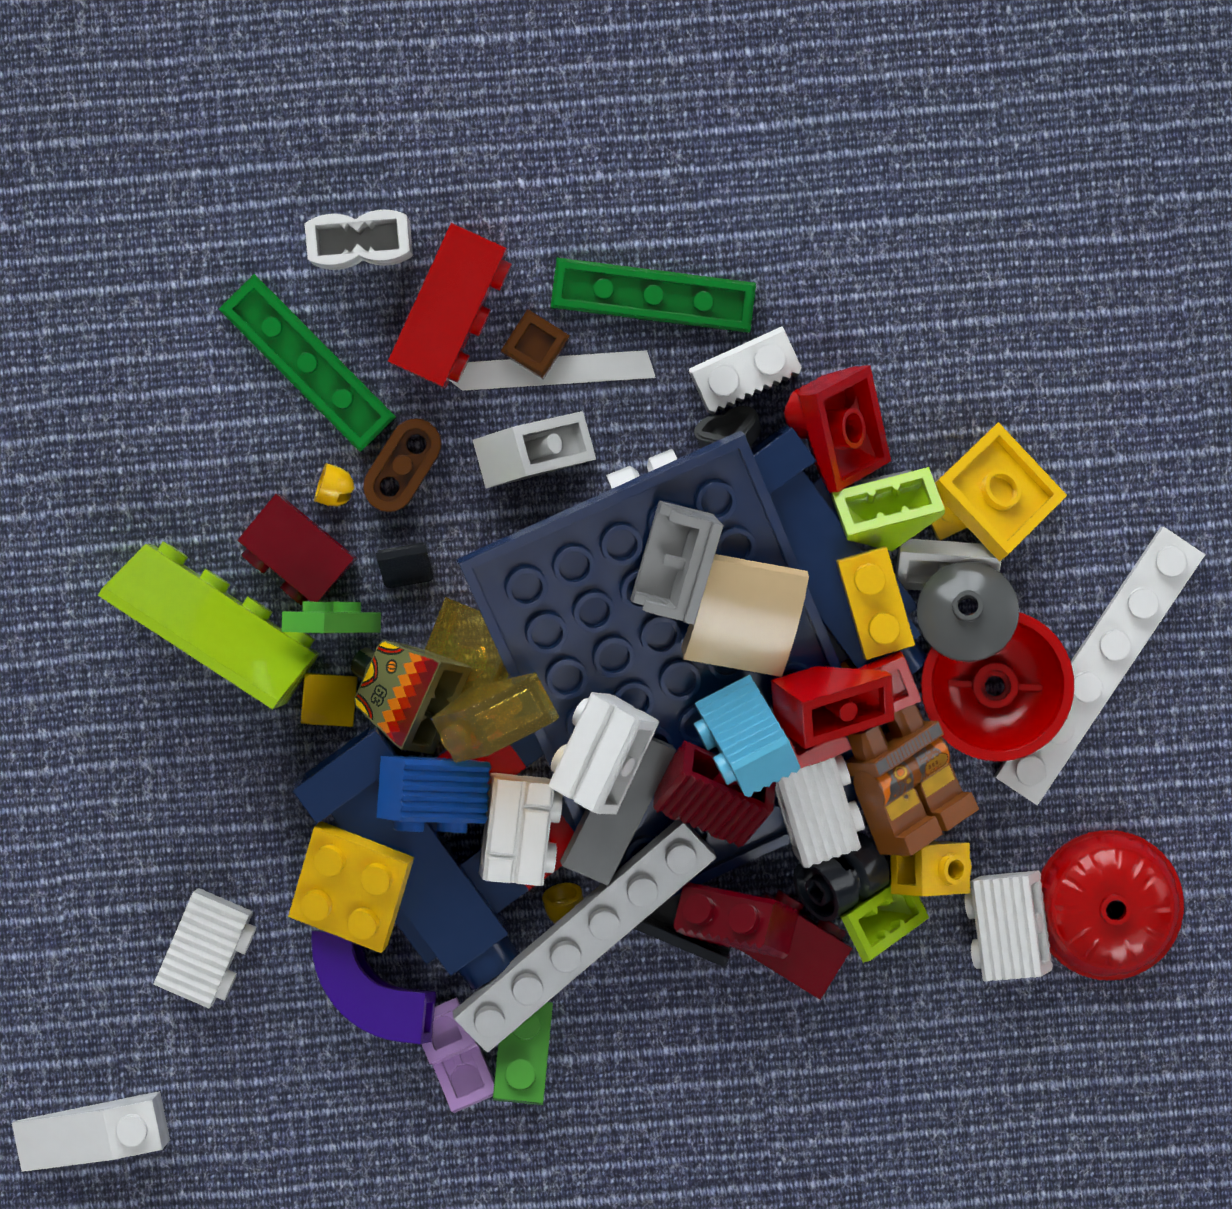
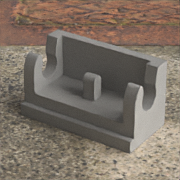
(677, 562)

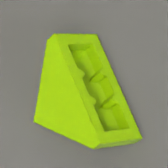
(889, 509)
(882, 921)

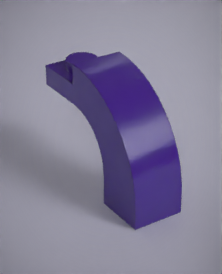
(367, 998)

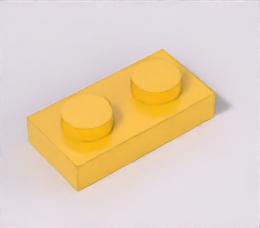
(875, 602)

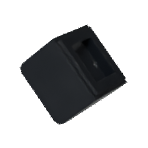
(405, 565)

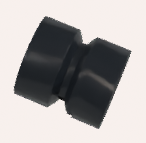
(842, 881)

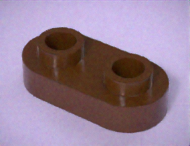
(398, 462)

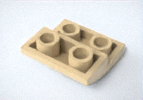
(747, 616)

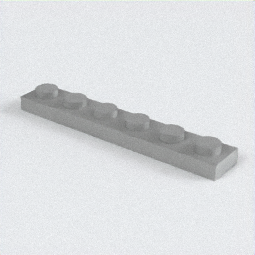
(584, 934)

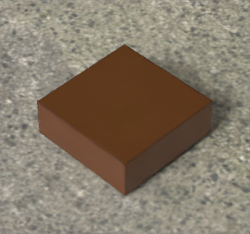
(535, 344)

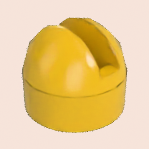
(334, 486)
(561, 899)

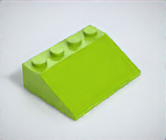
(211, 624)

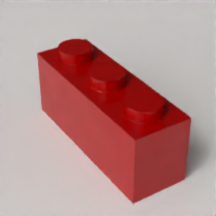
(450, 307)

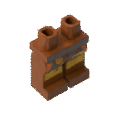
(907, 783)

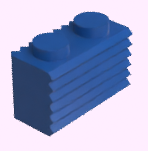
(433, 791)

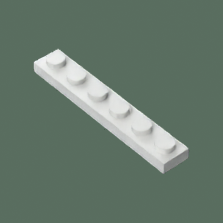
(1109, 655)

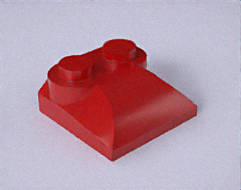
(841, 424)

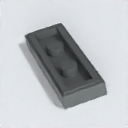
(603, 838)

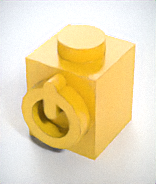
(933, 870)

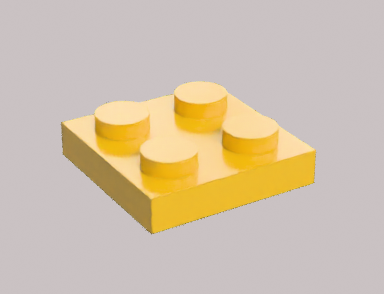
(999, 491)
(351, 886)

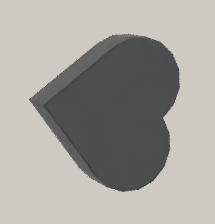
(720, 426)

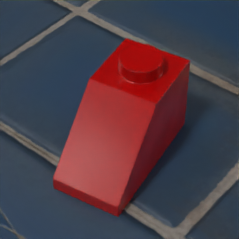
(831, 703)

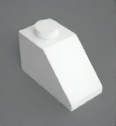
(534, 449)

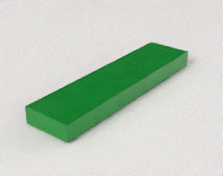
(653, 295)
(307, 363)

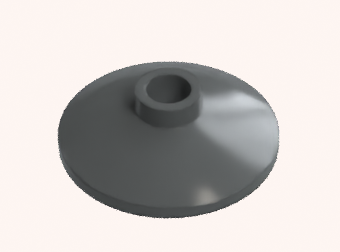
(967, 636)

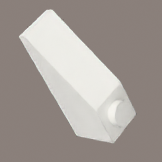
(92, 1133)

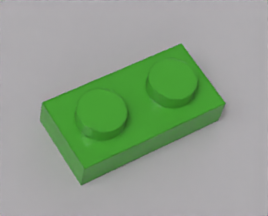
(331, 618)
(523, 1060)

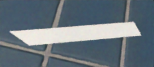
(564, 371)

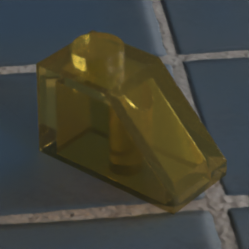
(494, 716)

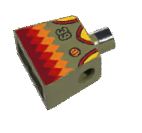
(405, 690)

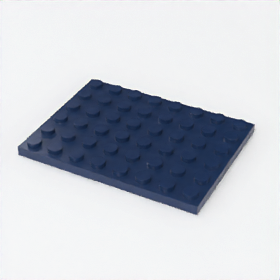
(565, 610)

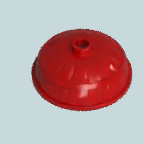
(1018, 720)
(1087, 877)

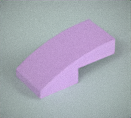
(458, 1060)

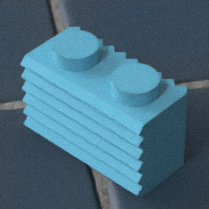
(747, 736)

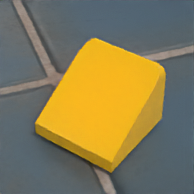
(328, 699)

